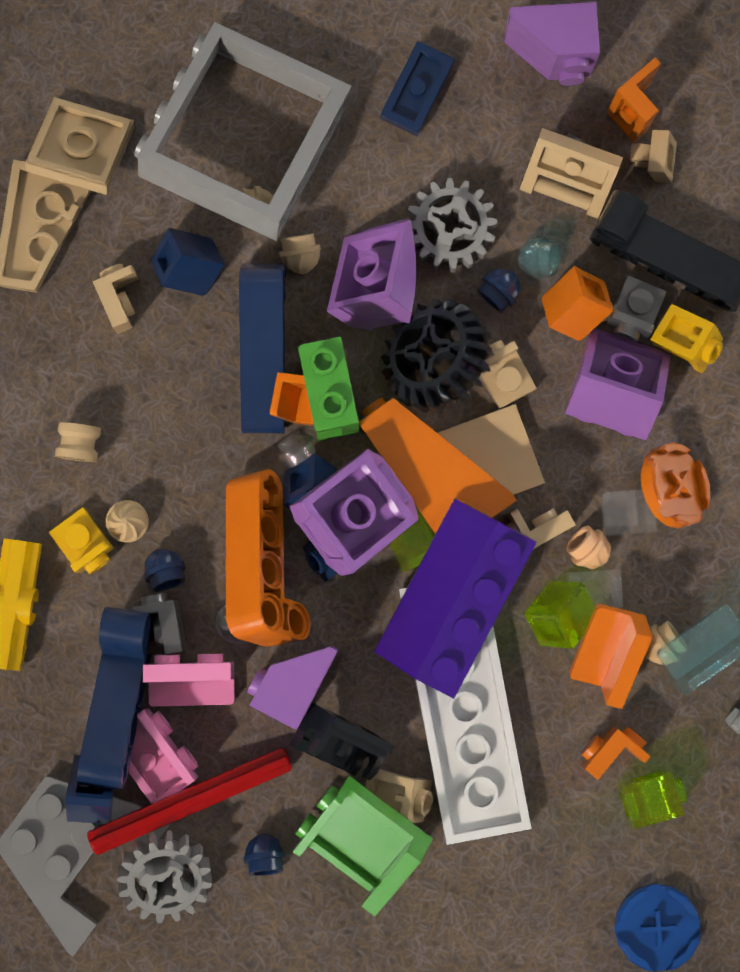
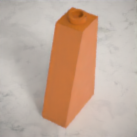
(430, 465)

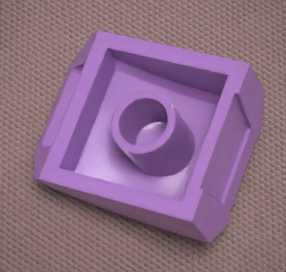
(375, 277)
(355, 512)

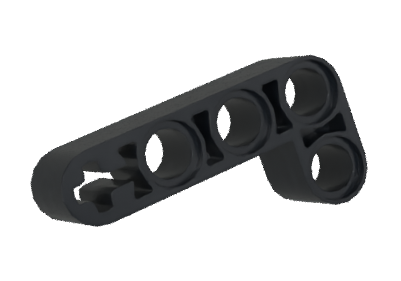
(667, 251)

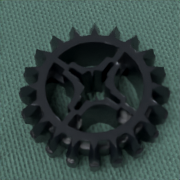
(446, 365)

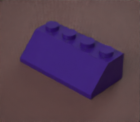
(454, 598)

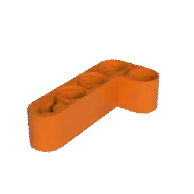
(256, 564)

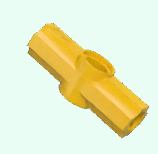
(17, 594)

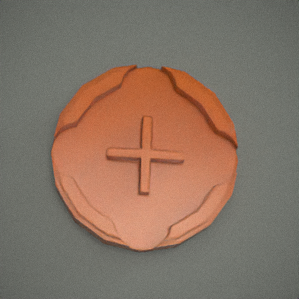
(675, 485)

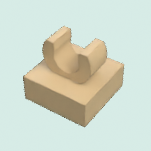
(657, 157)

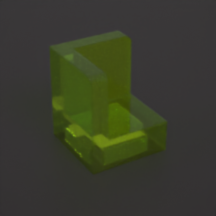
(411, 545)
(560, 614)

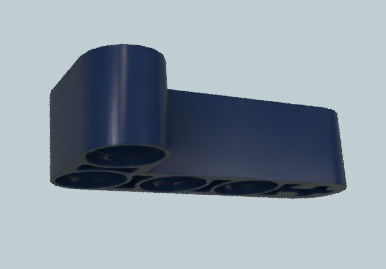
(261, 343)
(115, 698)

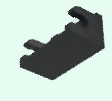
(340, 742)

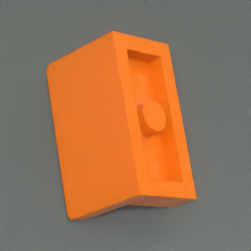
(631, 107)
(612, 652)

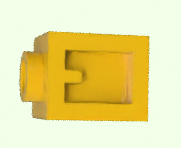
(688, 338)
(82, 542)

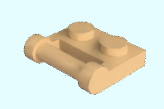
(572, 165)

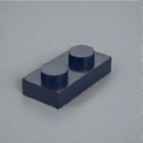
(417, 88)

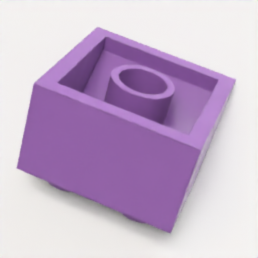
(556, 39)
(619, 384)
(291, 685)

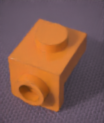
(603, 751)

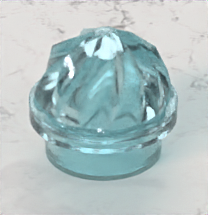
(539, 257)

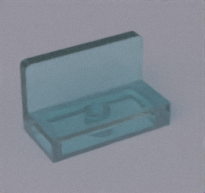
(702, 650)

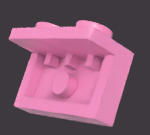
(190, 683)
(156, 761)

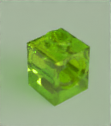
(652, 798)

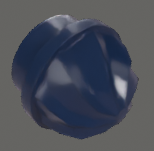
(500, 289)
(164, 570)
(264, 856)

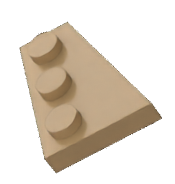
(35, 226)

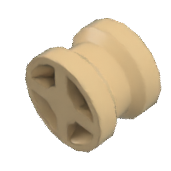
(77, 442)

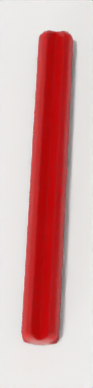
(189, 801)

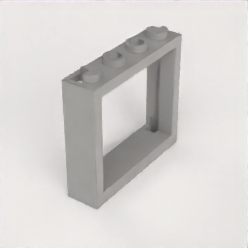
(217, 196)

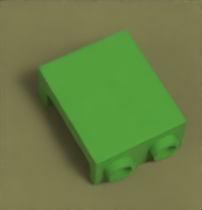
(329, 389)
(364, 841)

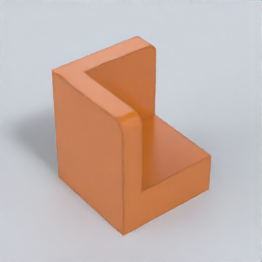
(577, 304)
(291, 399)

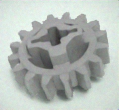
(468, 229)
(165, 879)

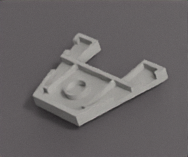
(51, 852)

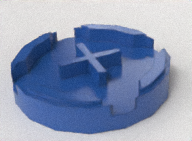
(657, 927)

